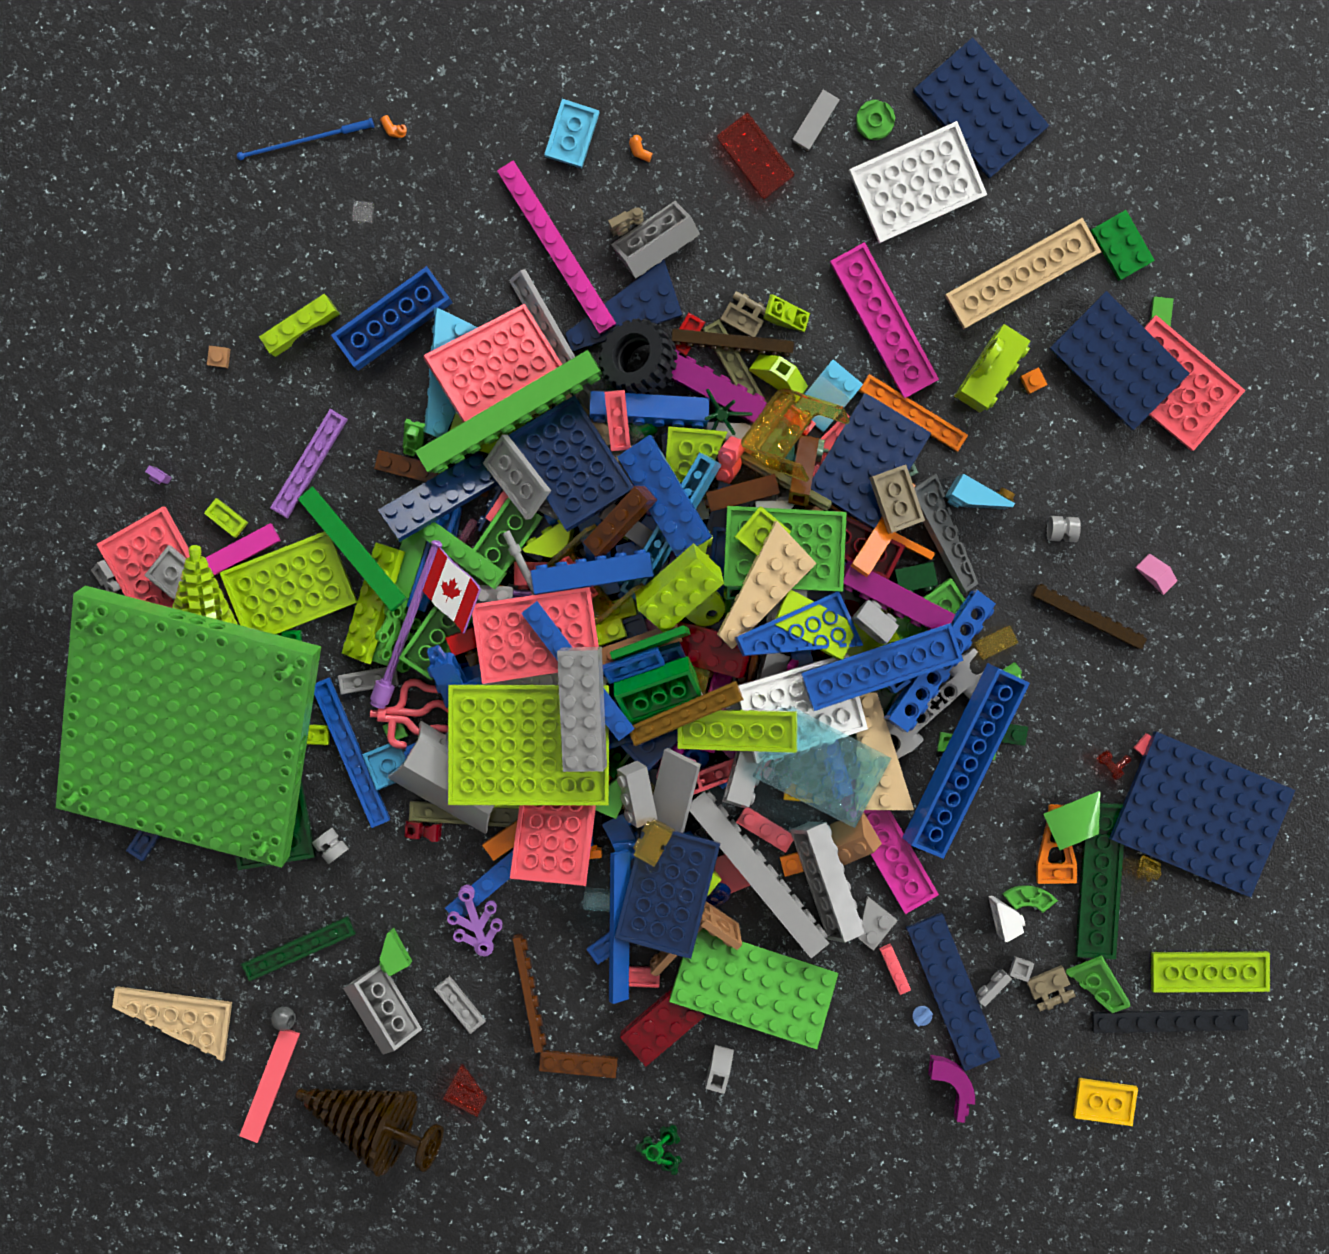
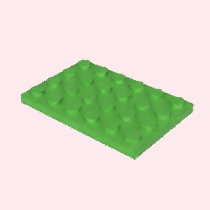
(816, 531)

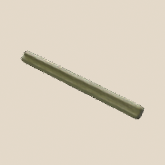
(783, 480)

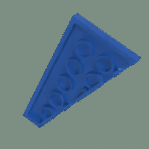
(773, 639)

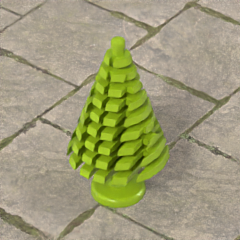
(200, 592)

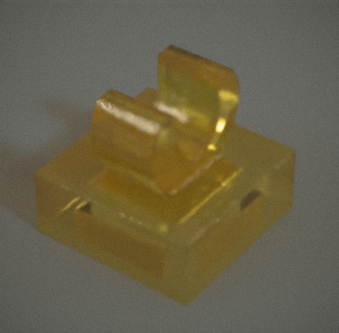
(1150, 868)

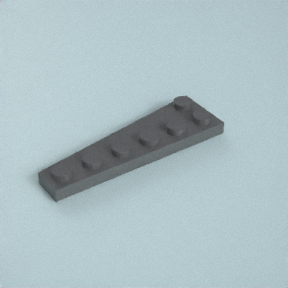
(944, 533)

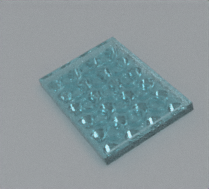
(826, 771)

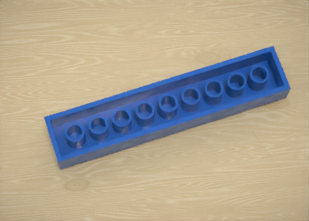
(965, 761)

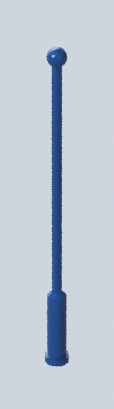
(344, 129)

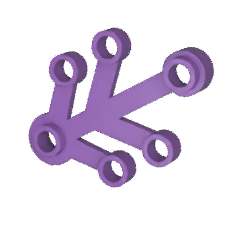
(476, 924)

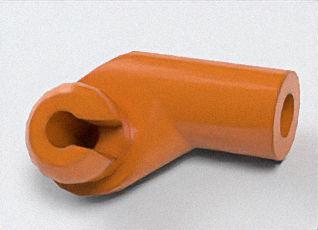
(393, 130)
(637, 149)

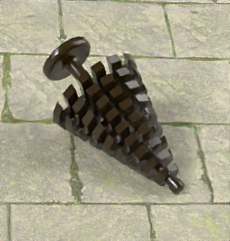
(374, 1125)

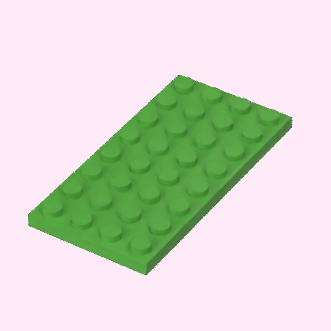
(755, 989)

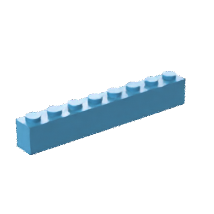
(695, 485)

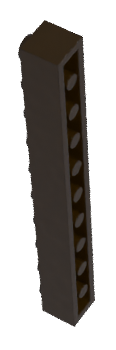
(734, 342)
(1086, 615)

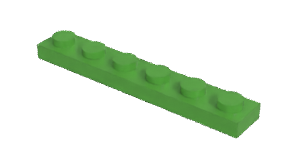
(464, 554)

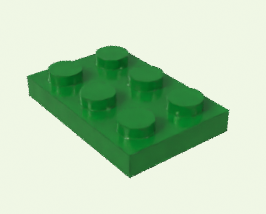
(1122, 245)

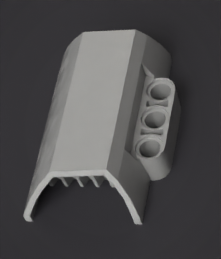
(427, 776)

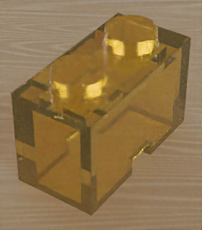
(650, 846)

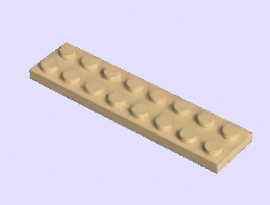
(1022, 273)

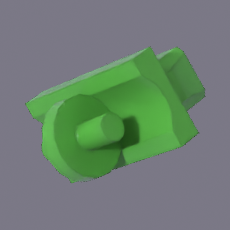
(413, 437)

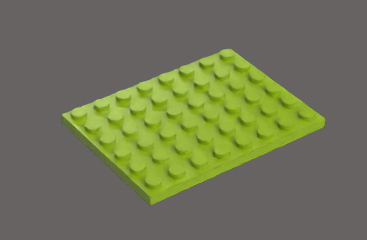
(510, 749)

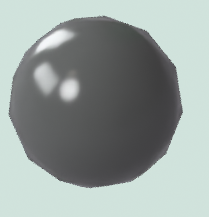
(283, 1018)

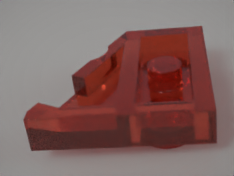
(465, 1092)

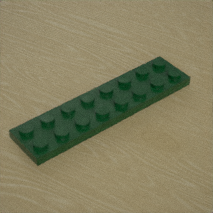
(1100, 889)

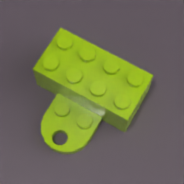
(992, 369)
(683, 590)

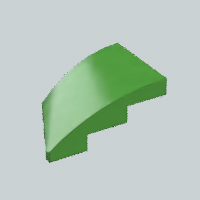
(1075, 820)

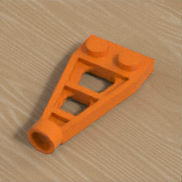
(1055, 872)

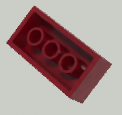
(856, 537)
(711, 652)
(658, 1028)

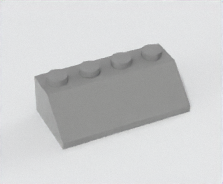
(655, 239)
(382, 1009)

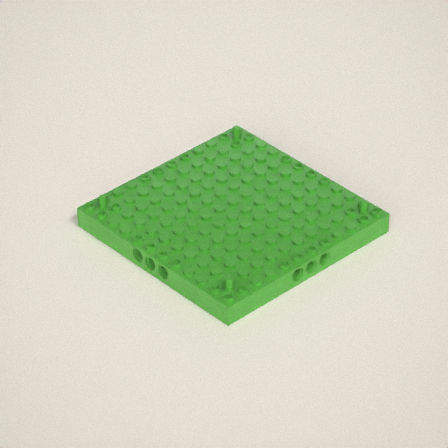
(185, 725)

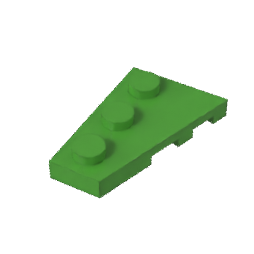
(1100, 981)

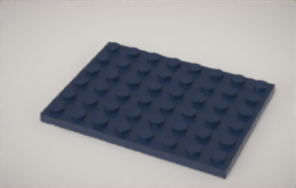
(1202, 814)

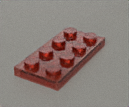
(755, 155)

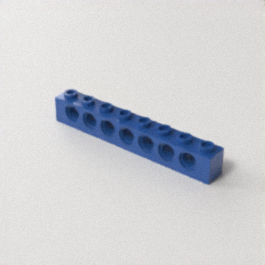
(896, 714)

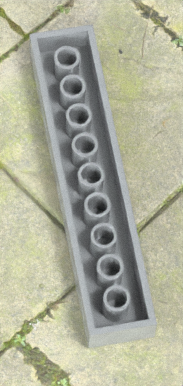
(758, 874)

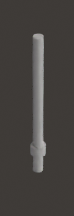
(515, 550)

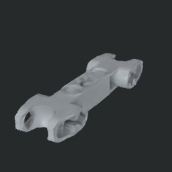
(960, 680)

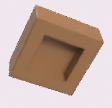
(218, 357)

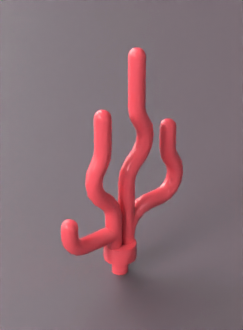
(398, 712)

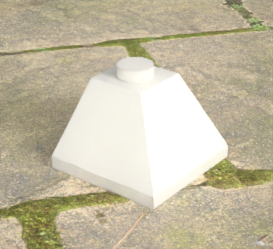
(1007, 920)

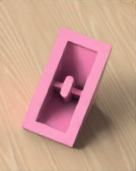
(1157, 573)

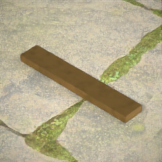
(686, 713)

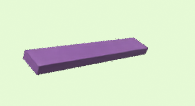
(309, 463)

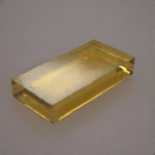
(996, 642)

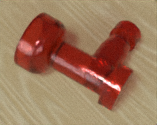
(1105, 758)

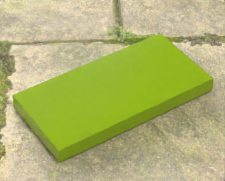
(794, 601)

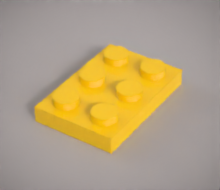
(1105, 1102)

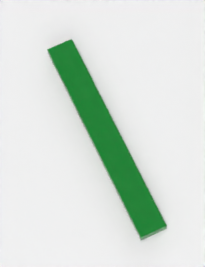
(352, 549)

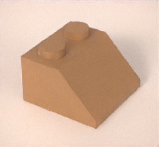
(854, 842)

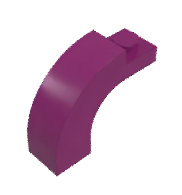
(949, 1071)

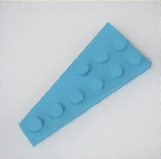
(439, 409)

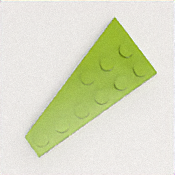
(685, 445)

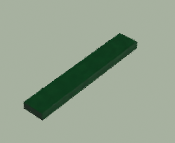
(298, 948)

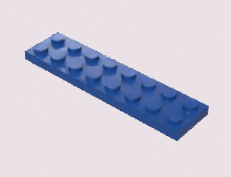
(881, 667)

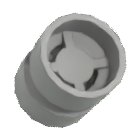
(1063, 528)
(330, 845)

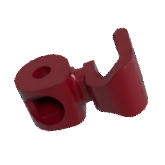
(416, 830)

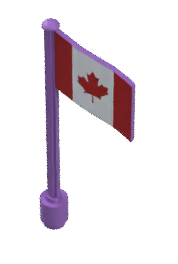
(449, 590)

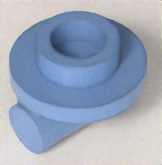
(922, 1015)

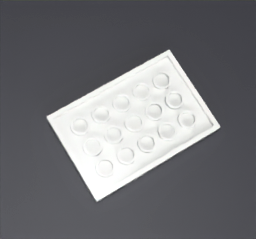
(917, 182)
(787, 689)

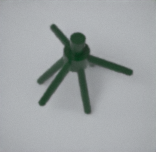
(722, 414)

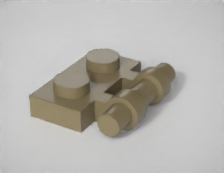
(620, 223)
(741, 319)
(1047, 983)

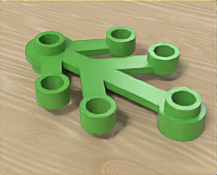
(394, 619)

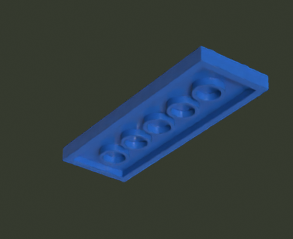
(673, 508)

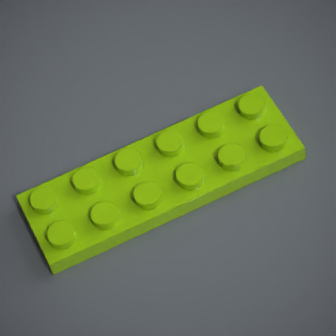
(370, 608)
(742, 731)
(1210, 971)

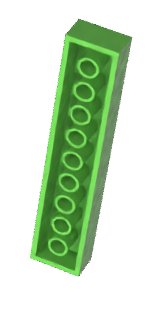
(509, 412)
(495, 549)

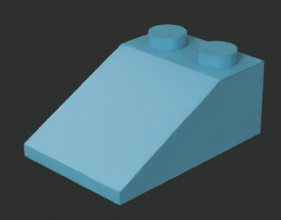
(833, 386)
(970, 493)

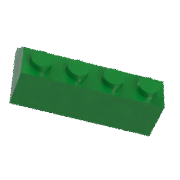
(657, 690)

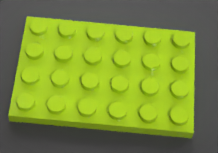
(289, 586)

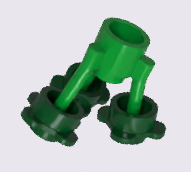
(654, 1152)

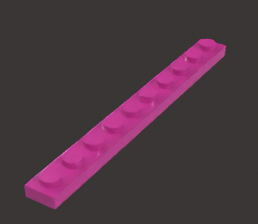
(556, 247)

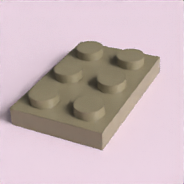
(897, 499)

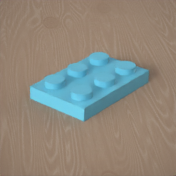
(572, 133)

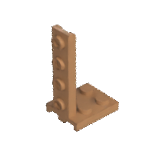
(716, 924)

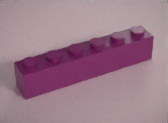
(701, 378)
(897, 598)

